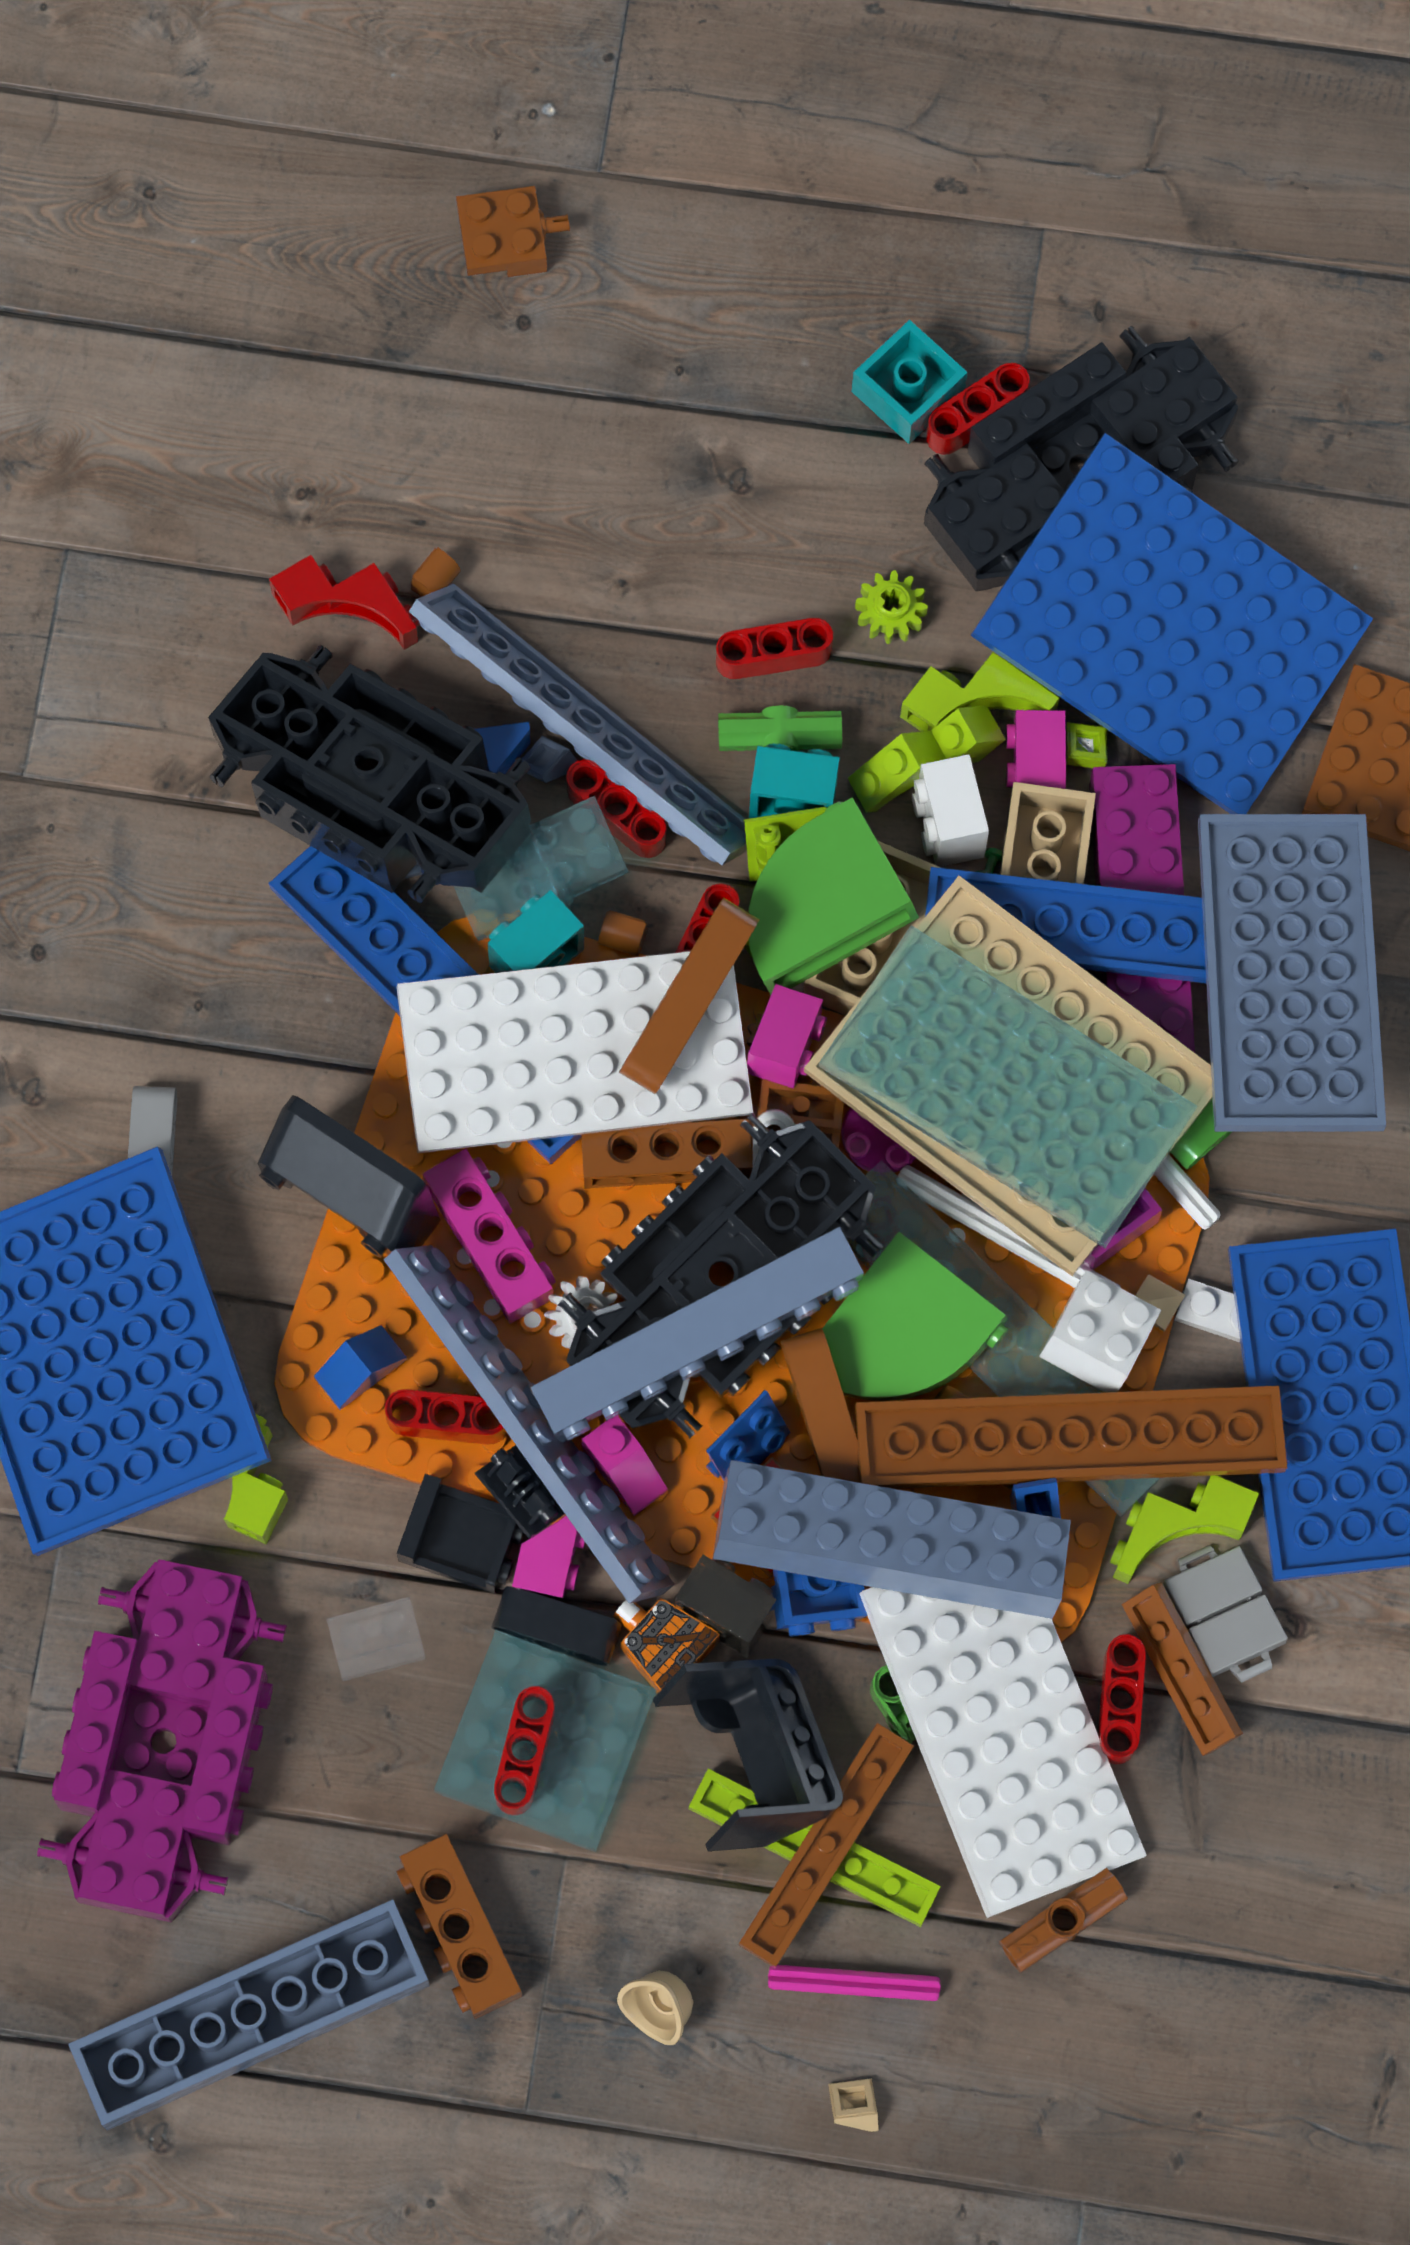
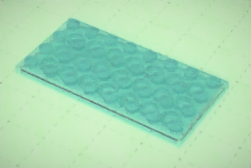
(1008, 1086)

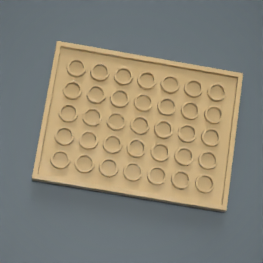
(1031, 966)

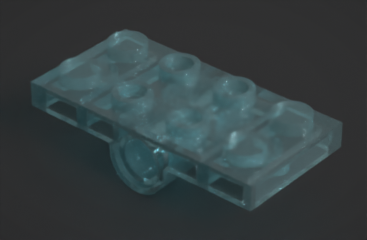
(561, 854)

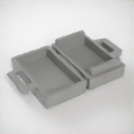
(1231, 1629)

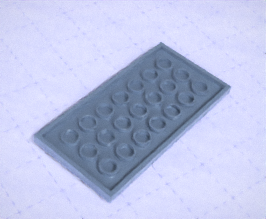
(1291, 973)

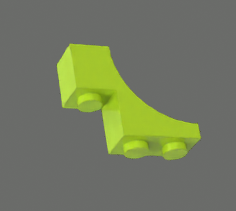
(995, 685)
(899, 763)
(256, 1501)
(1220, 1510)

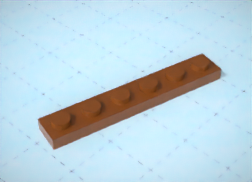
(825, 1847)

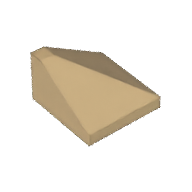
(1162, 1297)
(854, 2104)

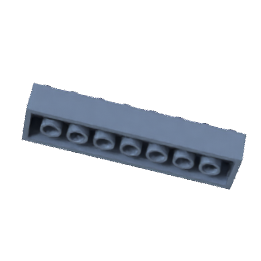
(697, 1333)
(892, 1539)
(248, 2015)

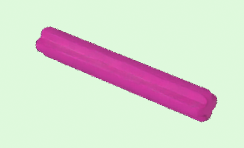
(854, 1982)

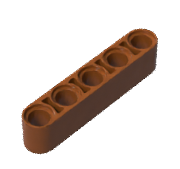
(689, 996)
(822, 1405)

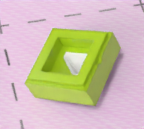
(1086, 745)

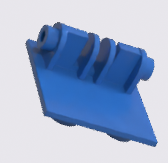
(750, 1437)

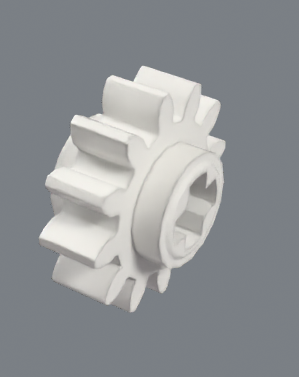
(590, 1298)

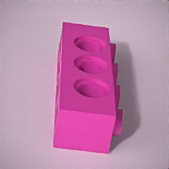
(513, 1294)

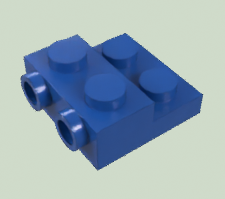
(815, 1601)

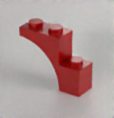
(311, 592)

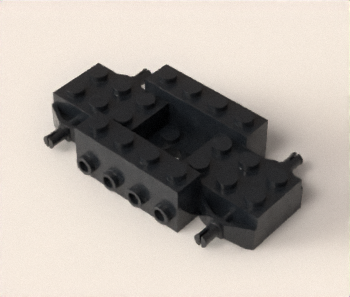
(1161, 409)
(421, 801)
(792, 1197)

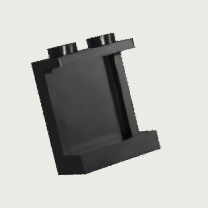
(459, 1536)

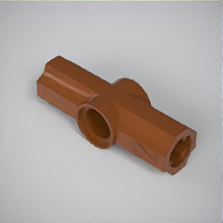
(1085, 1903)

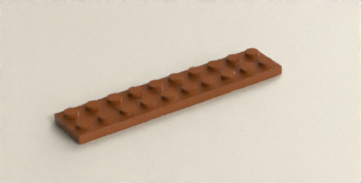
(1070, 1437)

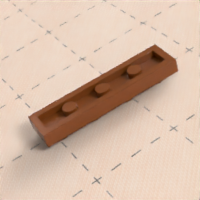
(1182, 1669)

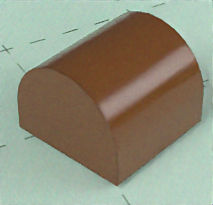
(434, 573)
(623, 933)

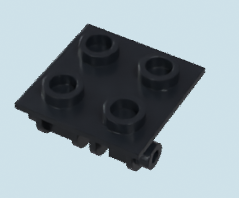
(519, 1491)

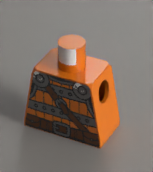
(663, 1640)

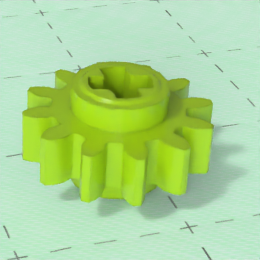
(892, 621)

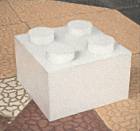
(951, 811)
(1100, 1333)

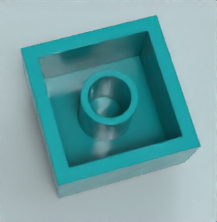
(908, 380)
(792, 780)
(539, 938)

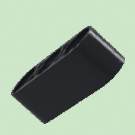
(557, 1626)

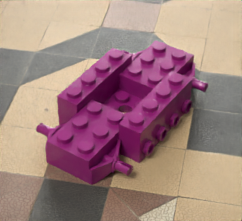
(171, 1678)

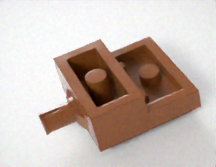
(506, 231)
(804, 1104)

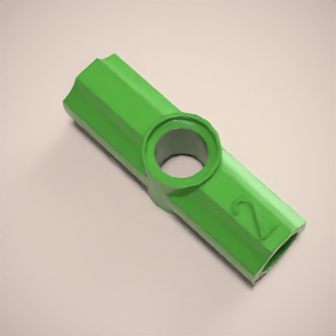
(780, 726)

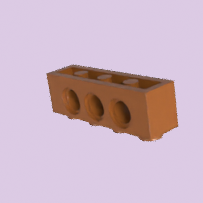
(646, 1167)
(439, 1861)

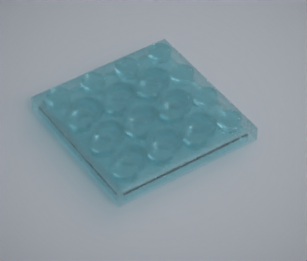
(587, 1749)

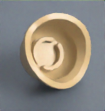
(657, 2005)

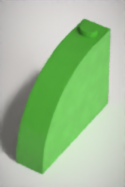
(824, 898)
(909, 1327)

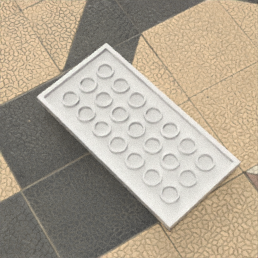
(545, 1053)
(1005, 1745)

